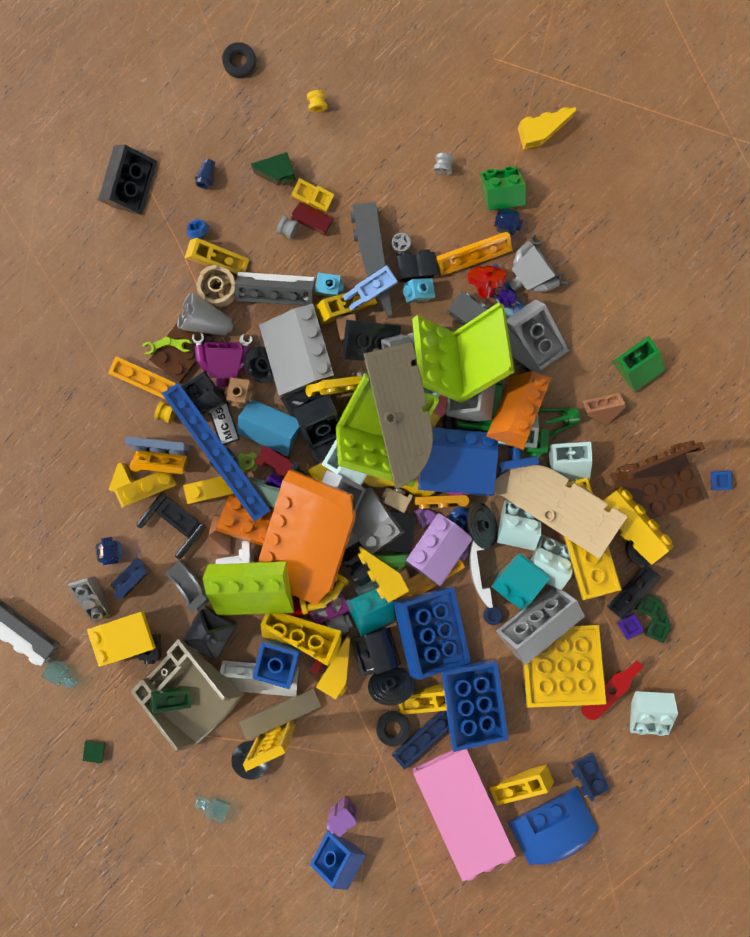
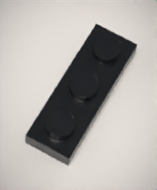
(634, 592)

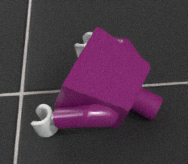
(221, 359)

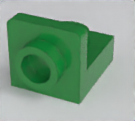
(542, 444)

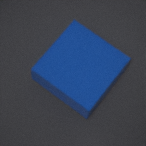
(721, 480)

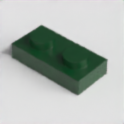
(170, 699)

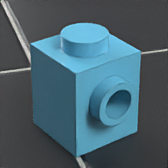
(324, 281)
(419, 290)

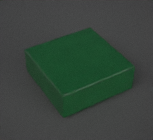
(94, 751)

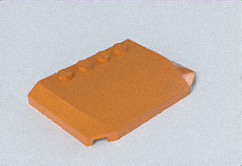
(309, 533)

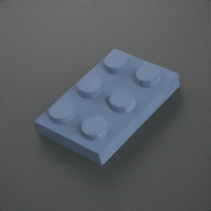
(158, 446)

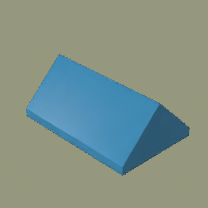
(268, 427)

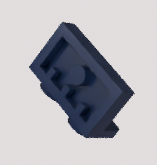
(130, 578)
(590, 775)

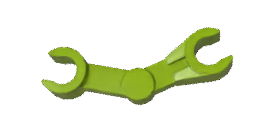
(167, 341)

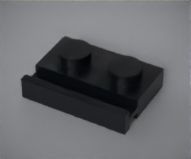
(403, 542)

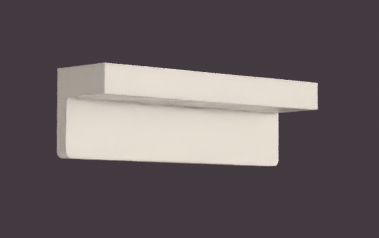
(241, 676)

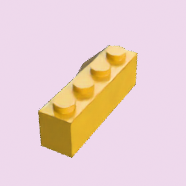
(639, 527)
(312, 638)

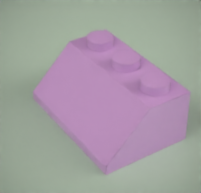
(439, 549)

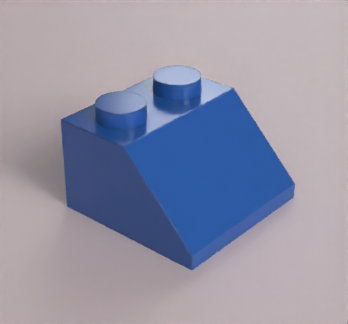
(277, 663)
(337, 861)

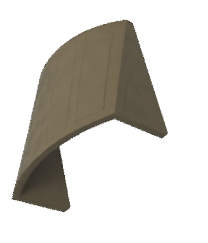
(211, 696)

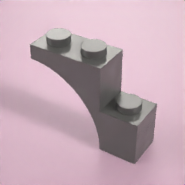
(190, 587)

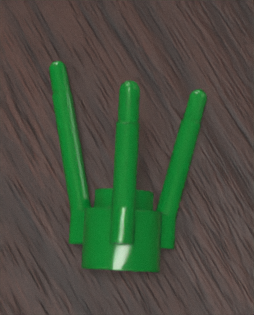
(569, 417)

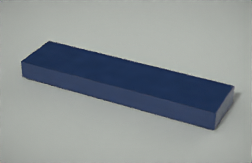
(422, 739)

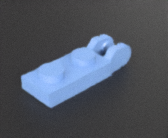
(371, 287)

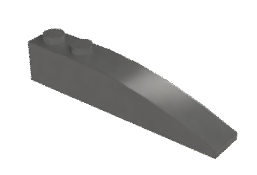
(370, 245)
(466, 309)

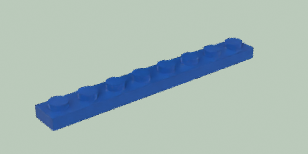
(215, 452)

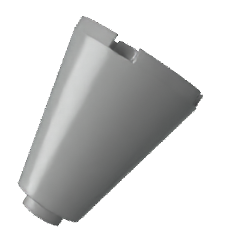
(203, 317)

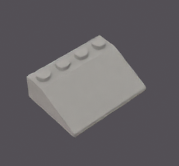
(296, 350)

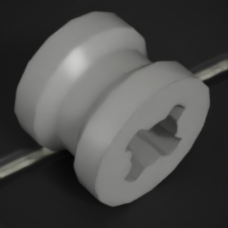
(443, 164)
(287, 227)
(401, 239)

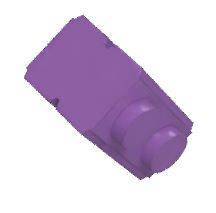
(341, 817)

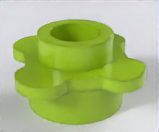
(242, 461)

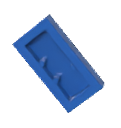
(517, 461)

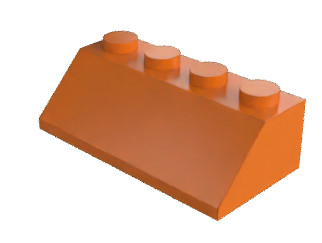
(519, 408)

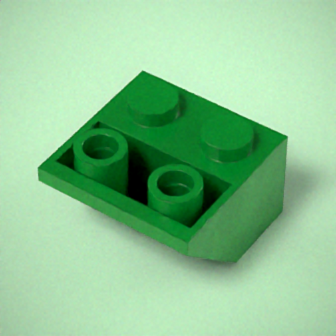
(503, 188)
(640, 363)

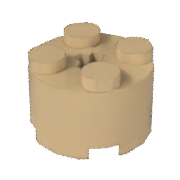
(209, 278)

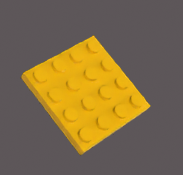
(567, 671)

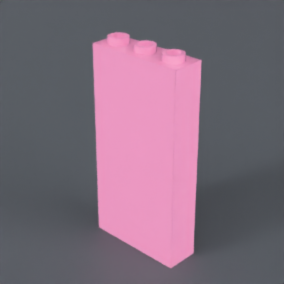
(464, 813)

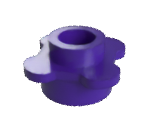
(506, 298)

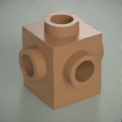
(239, 392)

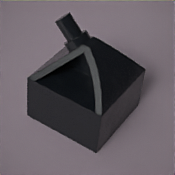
(316, 419)
(209, 632)

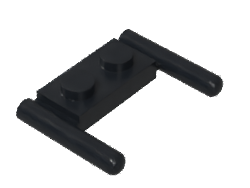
(177, 518)

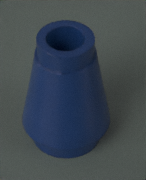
(205, 175)

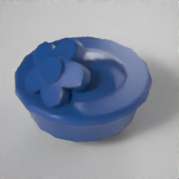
(197, 229)
(459, 516)

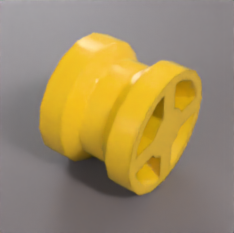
(317, 101)
(164, 412)

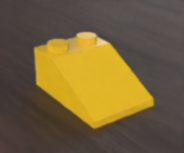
(121, 638)

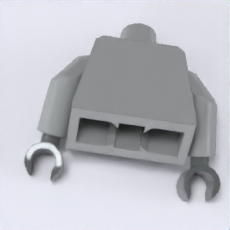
(534, 270)

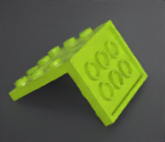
(463, 360)
(360, 434)

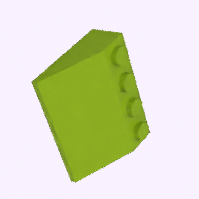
(248, 588)

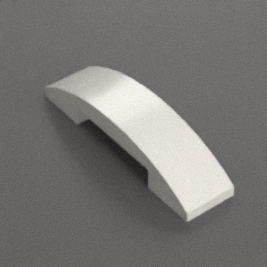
(483, 592)

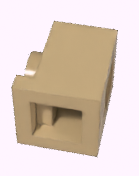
(396, 499)

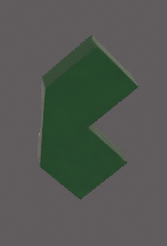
(659, 623)

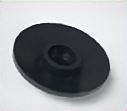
(256, 357)
(238, 758)

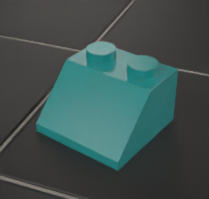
(520, 581)
(370, 611)

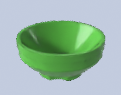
(395, 560)

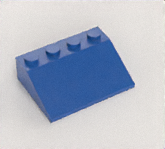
(460, 463)
(431, 632)
(474, 705)

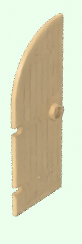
(567, 510)

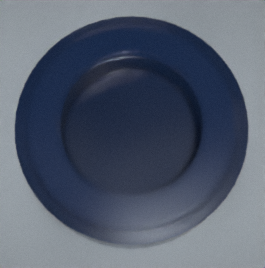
(492, 615)

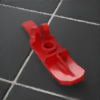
(621, 682)

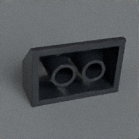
(127, 179)

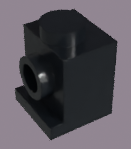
(155, 653)

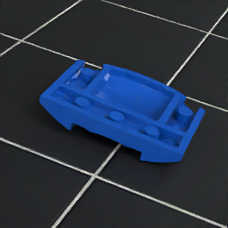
(554, 829)

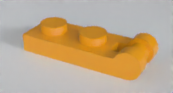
(158, 462)
(442, 501)

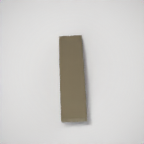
(279, 714)

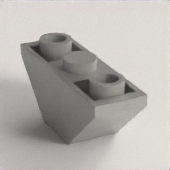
(91, 598)

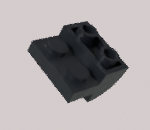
(204, 394)
(375, 652)

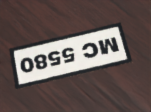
(224, 424)

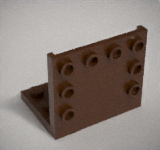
(662, 481)

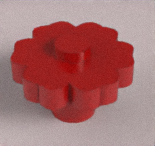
(486, 279)

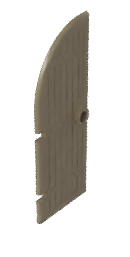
(398, 402)

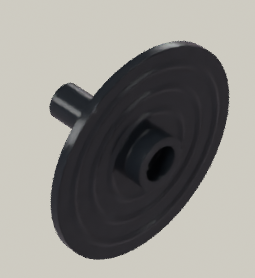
(482, 525)
(391, 686)

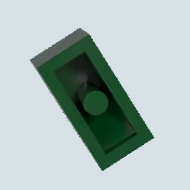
(275, 169)

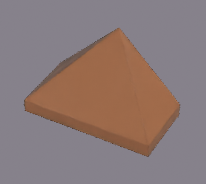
(604, 408)
(219, 542)

